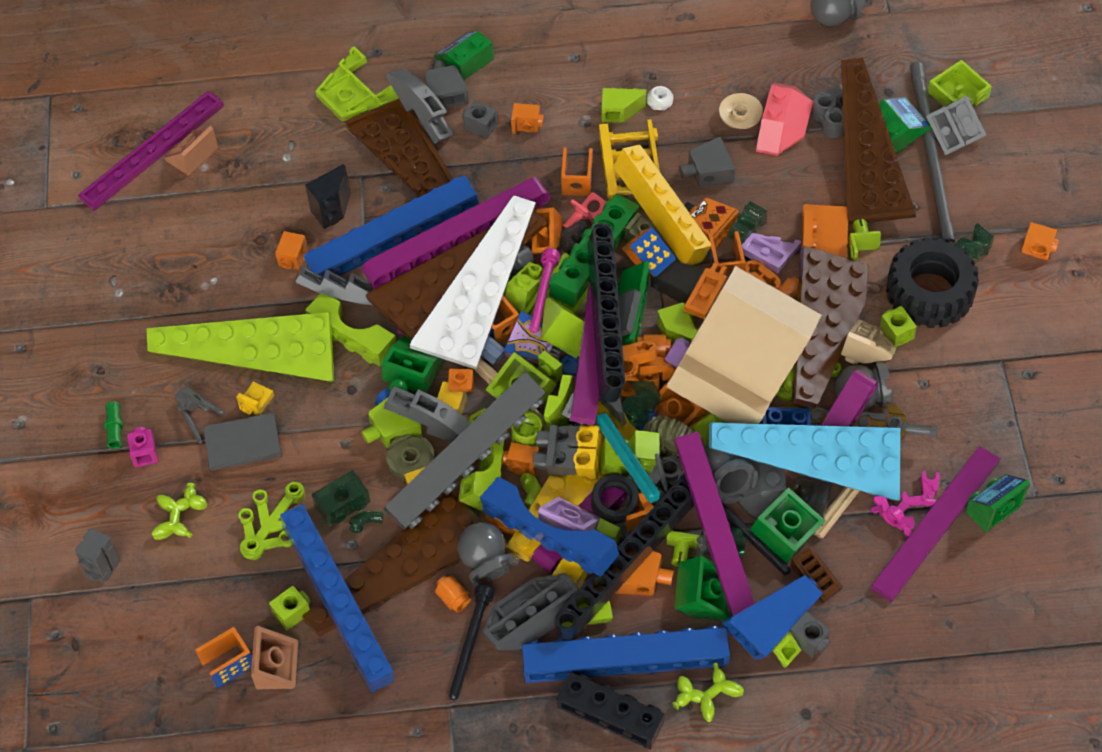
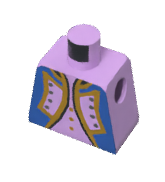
(528, 344)

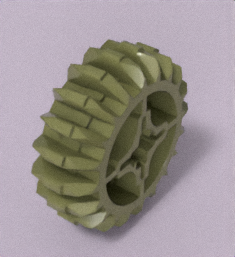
(668, 431)

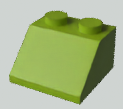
(513, 370)

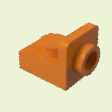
(461, 380)

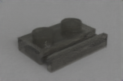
(814, 493)

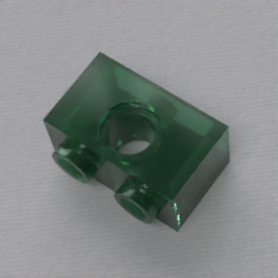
(346, 486)

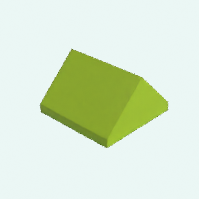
(562, 327)

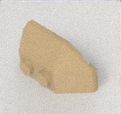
(867, 344)

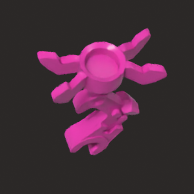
(895, 515)

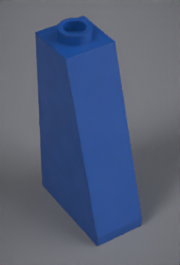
(771, 618)

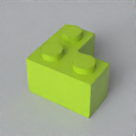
(643, 445)

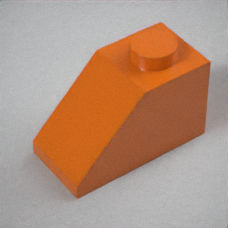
(550, 235)

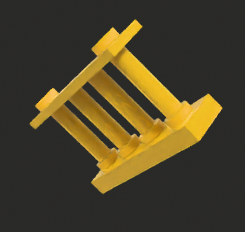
(610, 156)

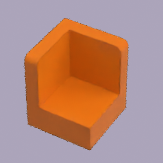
(642, 510)

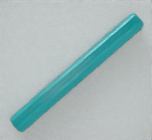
(628, 458)

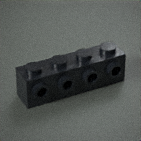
(610, 710)

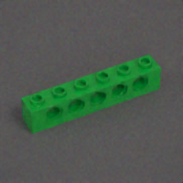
(574, 274)

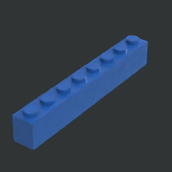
(392, 229)
(337, 598)
(626, 654)

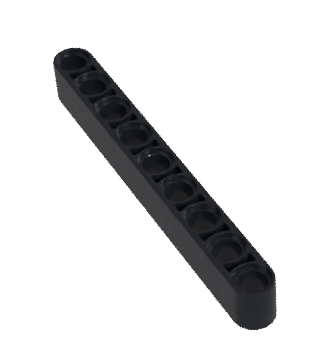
(606, 313)
(626, 563)

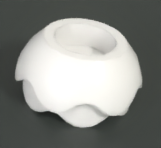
(660, 98)

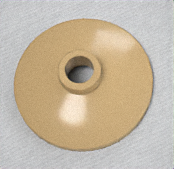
(740, 111)

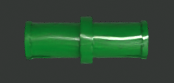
(113, 425)

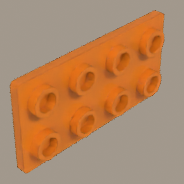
(825, 228)

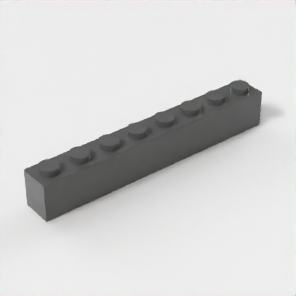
(462, 452)

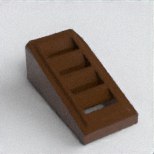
(815, 561)

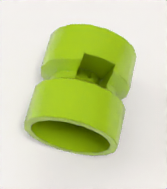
(527, 431)

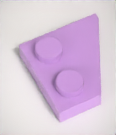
(770, 250)

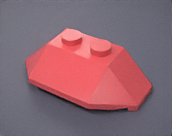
(783, 119)

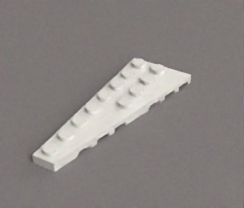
(468, 308)

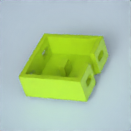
(957, 83)

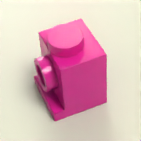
(142, 447)

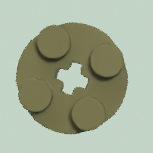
(410, 445)

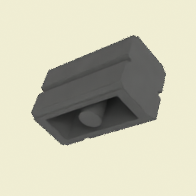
(97, 556)

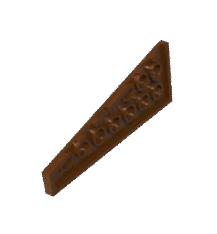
(401, 146)
(872, 169)
(414, 295)
(404, 560)

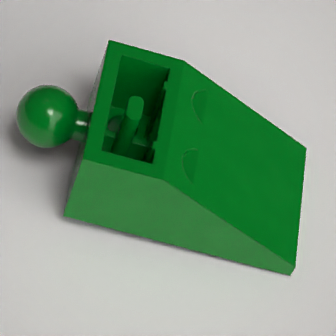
(409, 368)

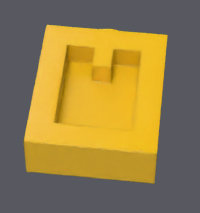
(255, 399)

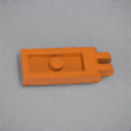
(706, 291)

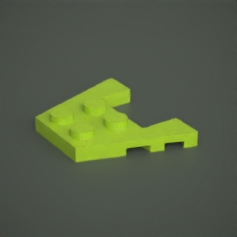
(347, 94)

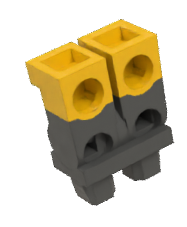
(569, 450)

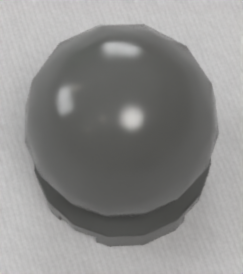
(835, 12)
(878, 372)
(731, 474)
(483, 551)

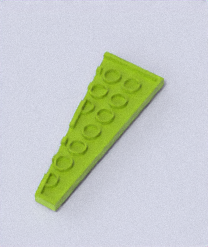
(273, 344)

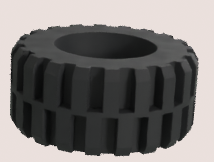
(938, 259)

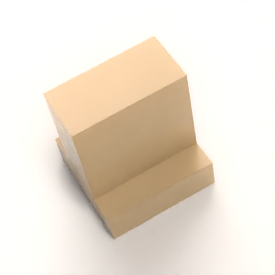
(744, 349)

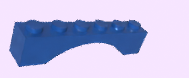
(587, 548)

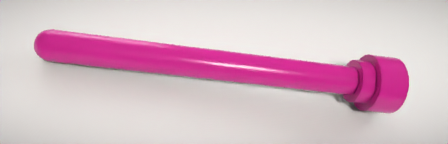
(549, 259)

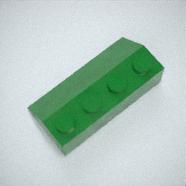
(631, 279)

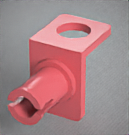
(581, 210)

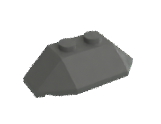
(768, 488)
(528, 611)

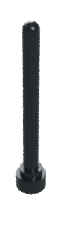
(756, 542)
(483, 596)

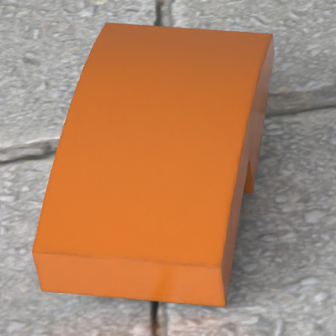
(659, 366)

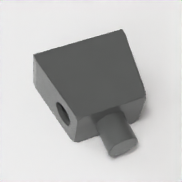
(447, 84)
(709, 164)

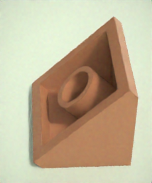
(193, 150)
(273, 660)

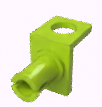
(863, 239)
(681, 544)

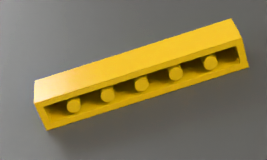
(662, 205)

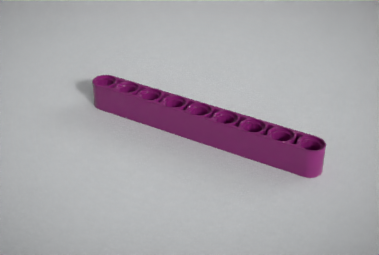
(448, 234)

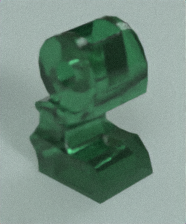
(748, 221)
(980, 242)
(638, 406)

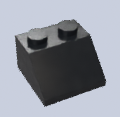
(329, 196)

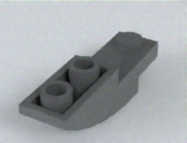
(418, 97)
(429, 411)

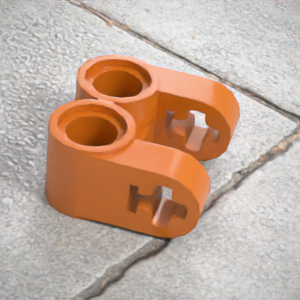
(633, 356)

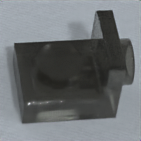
(572, 235)

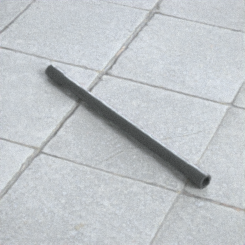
(945, 225)

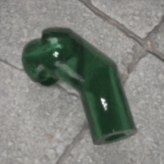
(356, 522)

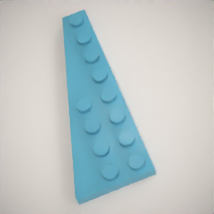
(840, 455)

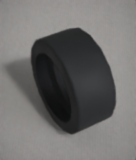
(614, 481)

